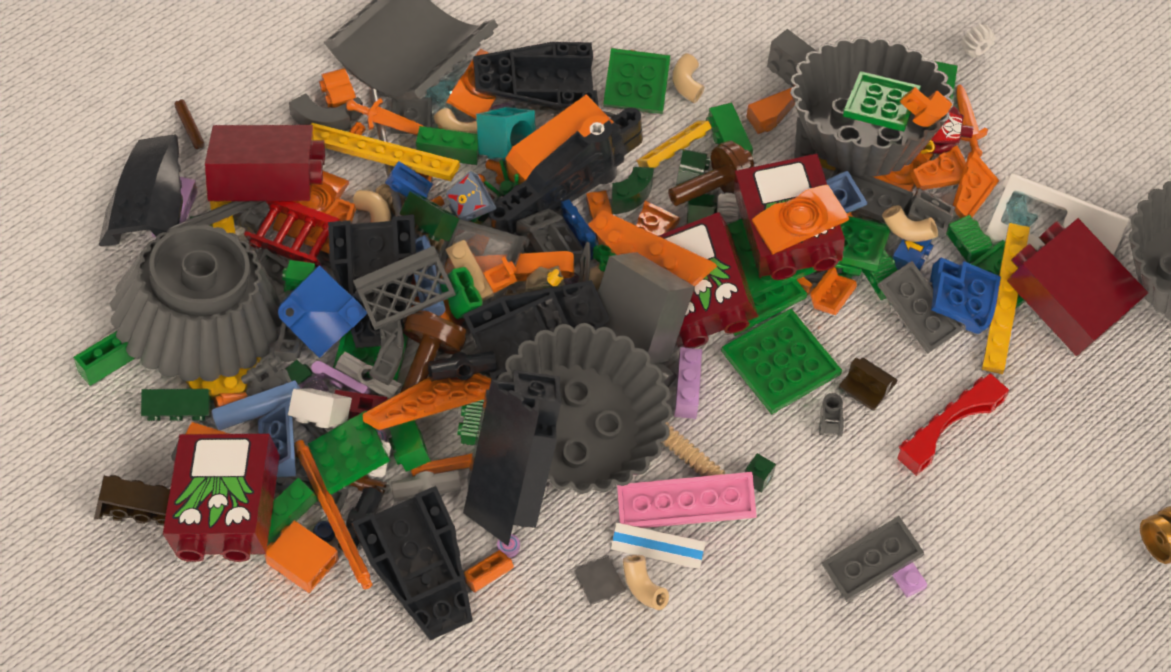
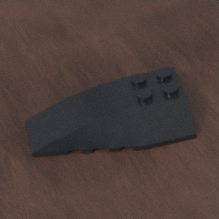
(147, 191)
(367, 248)
(519, 317)
(419, 561)

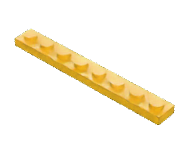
(386, 152)
(1002, 321)

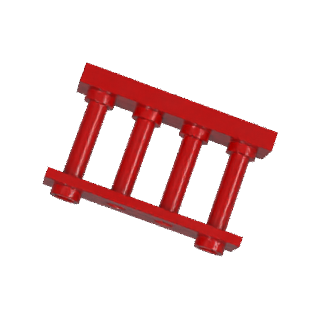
(294, 212)

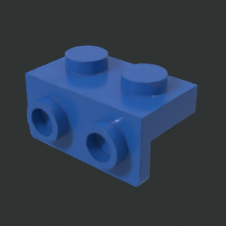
(404, 180)

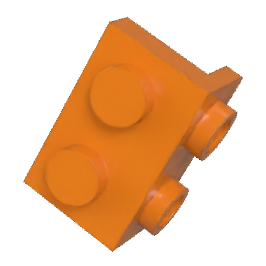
(832, 292)

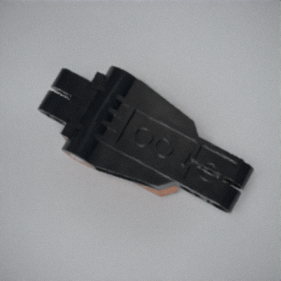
(565, 160)

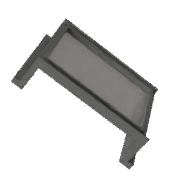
(487, 248)

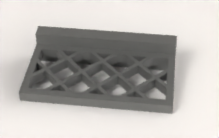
(401, 270)

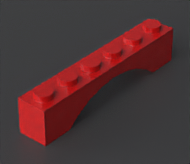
(982, 398)

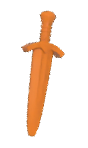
(384, 117)
(969, 119)

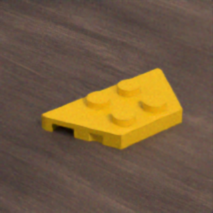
(223, 384)

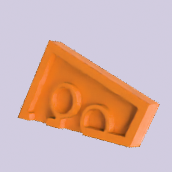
(940, 172)
(974, 187)
(341, 209)
(656, 219)

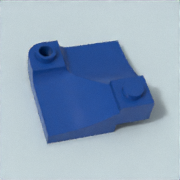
(964, 293)
(320, 311)

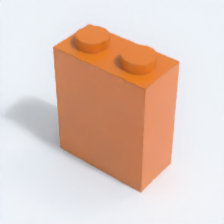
(301, 556)

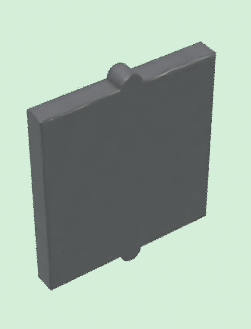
(599, 580)

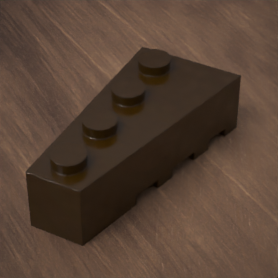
(132, 500)

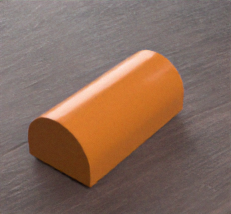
(487, 570)

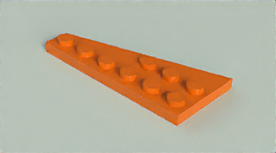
(628, 238)
(427, 399)

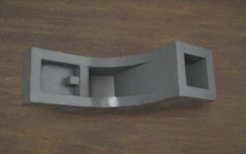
(306, 112)
(288, 344)

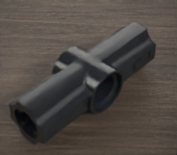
(461, 366)
(367, 504)

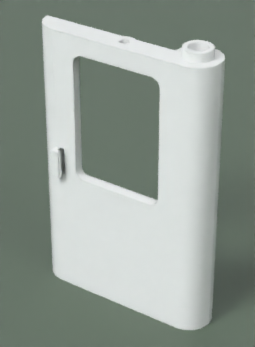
(1101, 222)

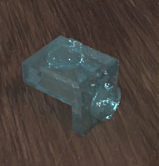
(1018, 211)

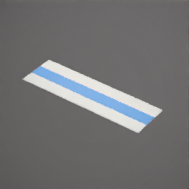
(658, 545)

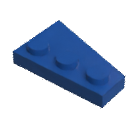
(578, 225)

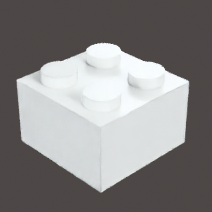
(319, 407)

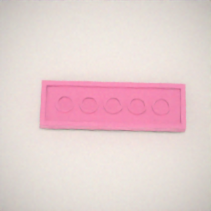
(687, 500)

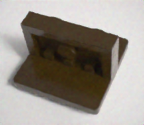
(867, 383)

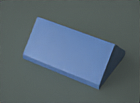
(846, 192)
(281, 430)

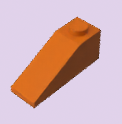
(770, 111)

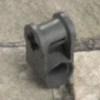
(831, 418)

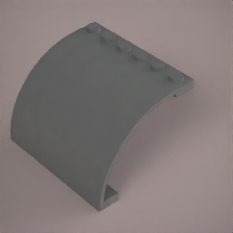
(404, 45)

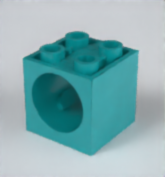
(503, 129)

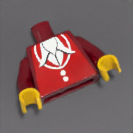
(949, 134)

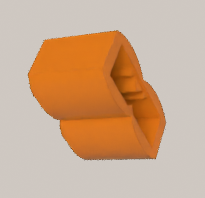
(337, 88)

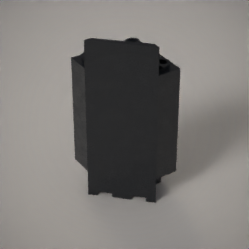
(513, 452)

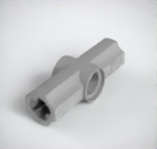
(356, 369)
(407, 488)

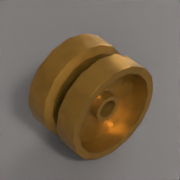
(1157, 535)

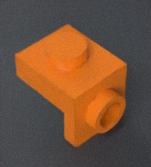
(501, 275)

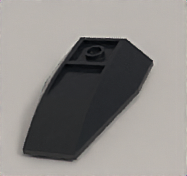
(538, 74)

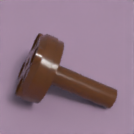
(725, 160)
(433, 335)

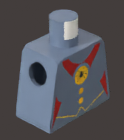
(469, 198)

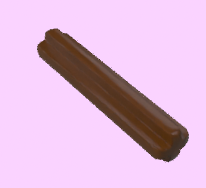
(189, 124)

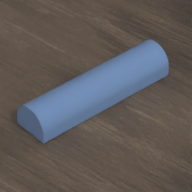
(421, 244)
(253, 406)

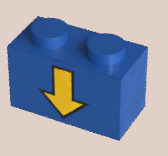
(912, 251)

